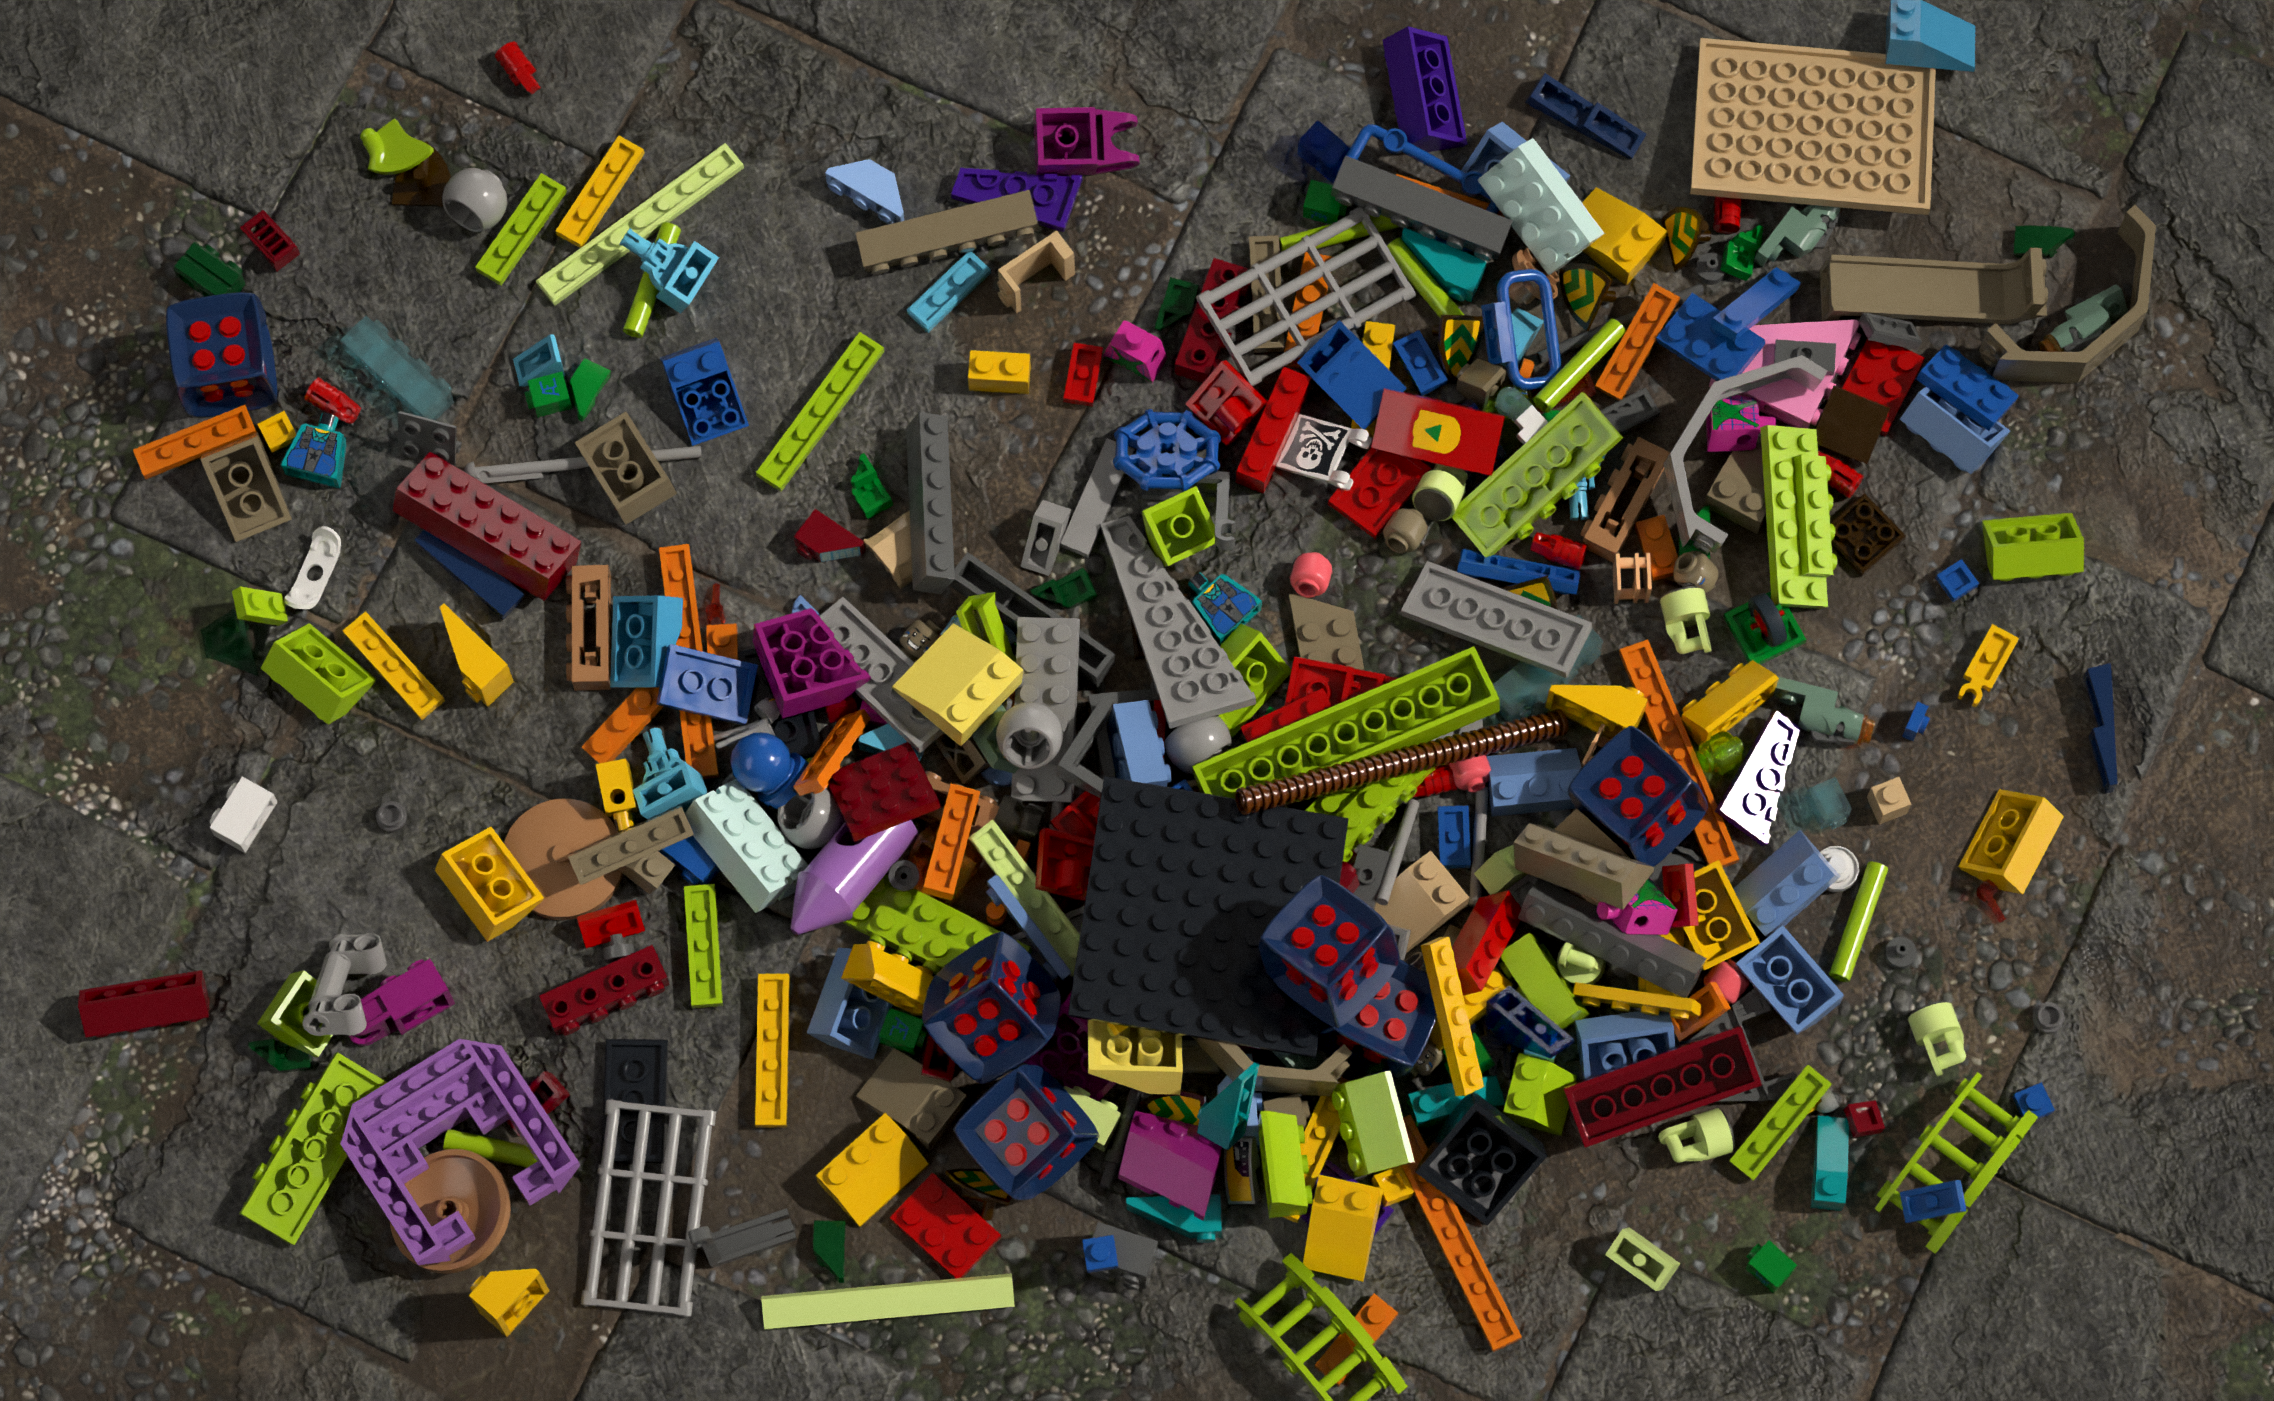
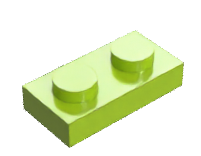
(259, 606)

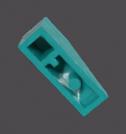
(1452, 269)
(1435, 1104)
(1227, 1115)
(1830, 1163)
(1180, 1220)

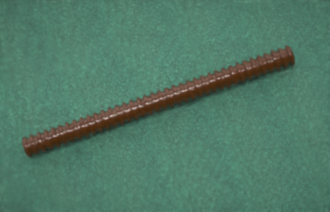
(1401, 761)

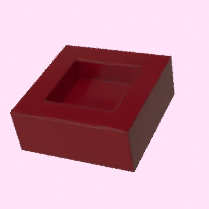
(1864, 1118)

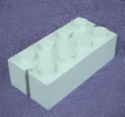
(1540, 206)
(745, 845)

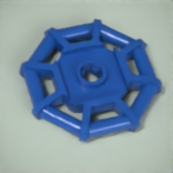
(1171, 438)

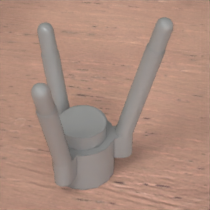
(740, 732)

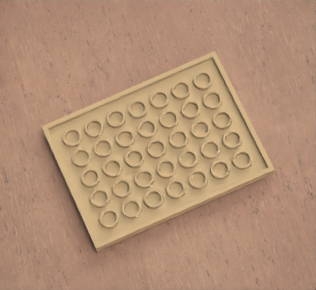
(1812, 127)

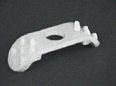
(323, 553)

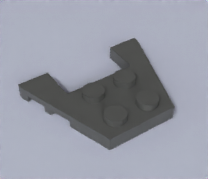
(1748, 1007)

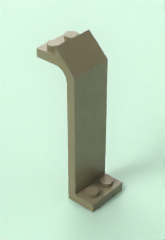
(1934, 289)

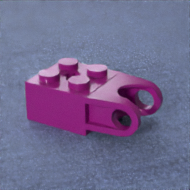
(1089, 138)
(404, 1002)

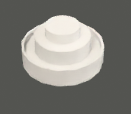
(1845, 864)

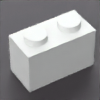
(242, 814)

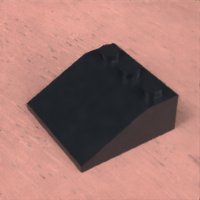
(1480, 1158)

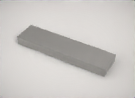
(1094, 502)

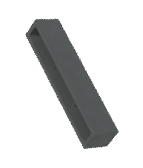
(1420, 208)
(930, 503)
(977, 578)
(1640, 954)

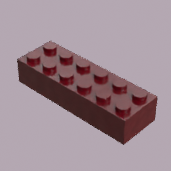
(486, 526)
(1662, 1086)

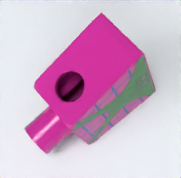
(1134, 351)
(1735, 424)
(1645, 914)

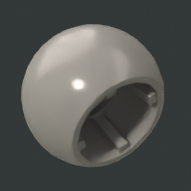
(475, 199)
(1029, 735)
(1197, 742)
(810, 819)

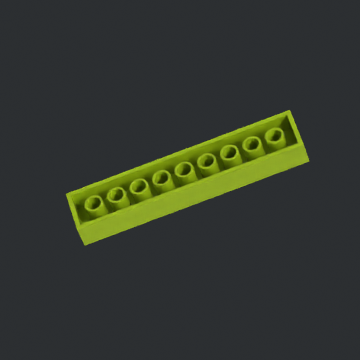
(1378, 721)

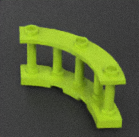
(1979, 1172)
(1341, 1322)

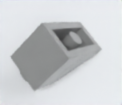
(1045, 537)

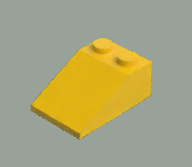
(1628, 239)
(482, 669)
(1599, 705)
(1342, 1227)

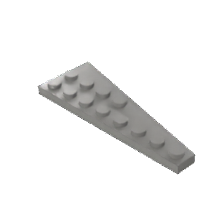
(1181, 654)

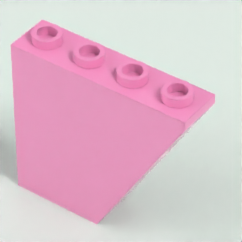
(1787, 398)

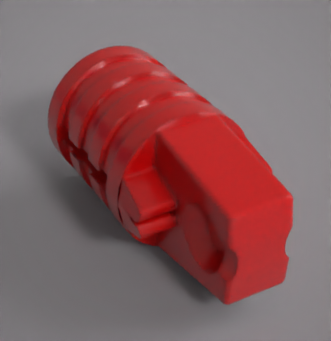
(517, 66)
(1727, 215)
(332, 401)
(1842, 476)
(1559, 549)
(1437, 782)

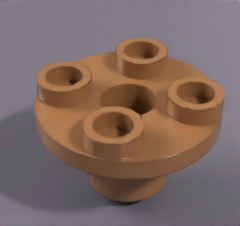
(1527, 291)

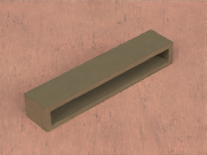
(947, 231)

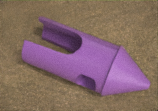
(845, 875)

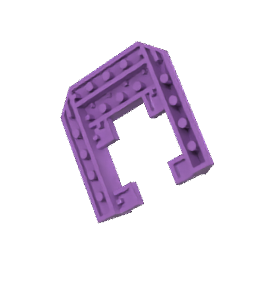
(426, 1102)

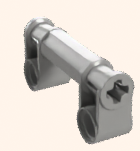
(327, 1006)

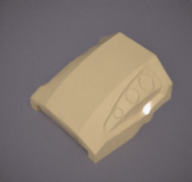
(893, 549)

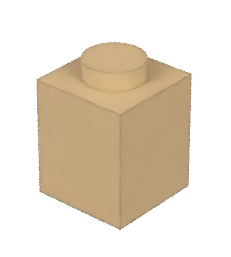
(1889, 800)

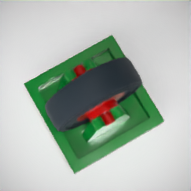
(1764, 629)

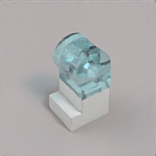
(1515, 406)

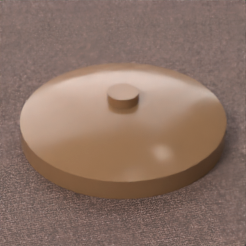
(541, 846)
(464, 1184)

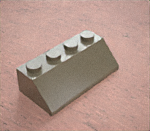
(1579, 865)

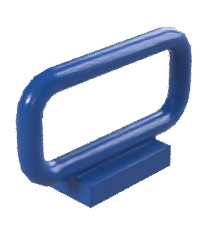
(1500, 332)

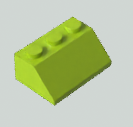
(2033, 546)
(1261, 671)
(317, 673)
(1541, 981)
(1372, 1124)
(1283, 1164)

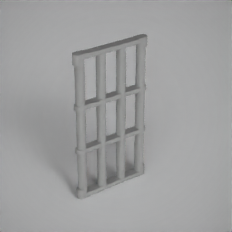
(1322, 269)
(636, 1177)

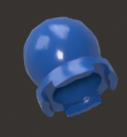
(766, 767)

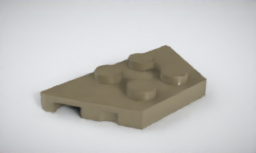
(1325, 632)

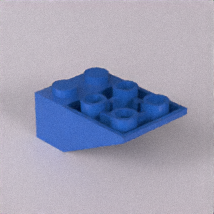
(1349, 373)
(704, 391)

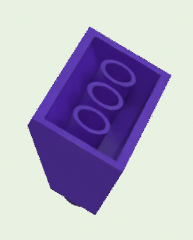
(1424, 89)

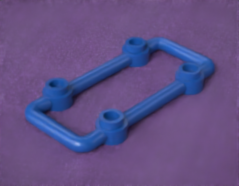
(1396, 142)

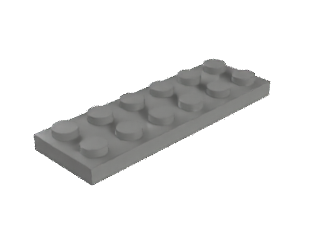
(1496, 619)
(1049, 662)
(885, 666)

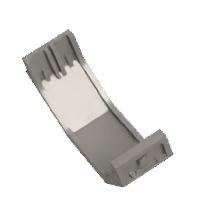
(1691, 526)

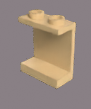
(1049, 250)

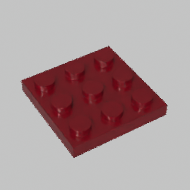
(882, 791)

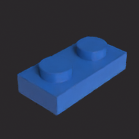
(1420, 363)
(1454, 836)
(1933, 1201)

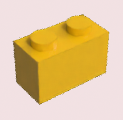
(999, 372)

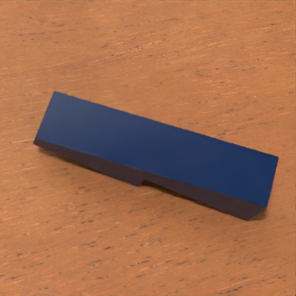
(1588, 119)
(486, 584)
(2102, 738)

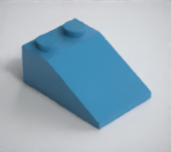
(1928, 37)
(641, 637)

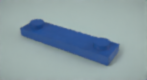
(1755, 304)
(1516, 571)

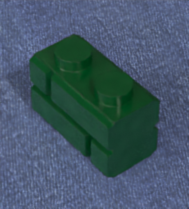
(207, 273)

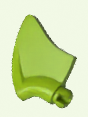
(393, 149)

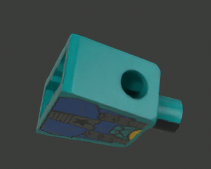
(317, 453)
(1223, 604)

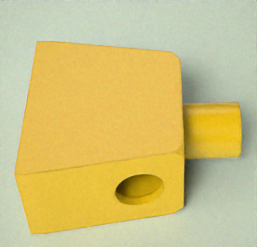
(616, 779)

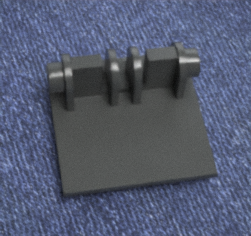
(422, 435)

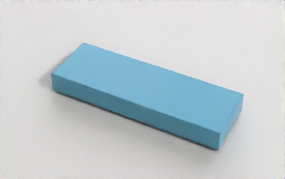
(948, 291)

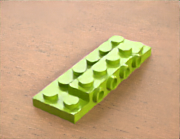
(1537, 477)
(1797, 517)
(1368, 805)
(918, 925)
(309, 1151)

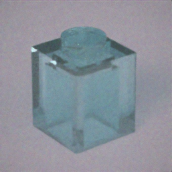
(1828, 804)

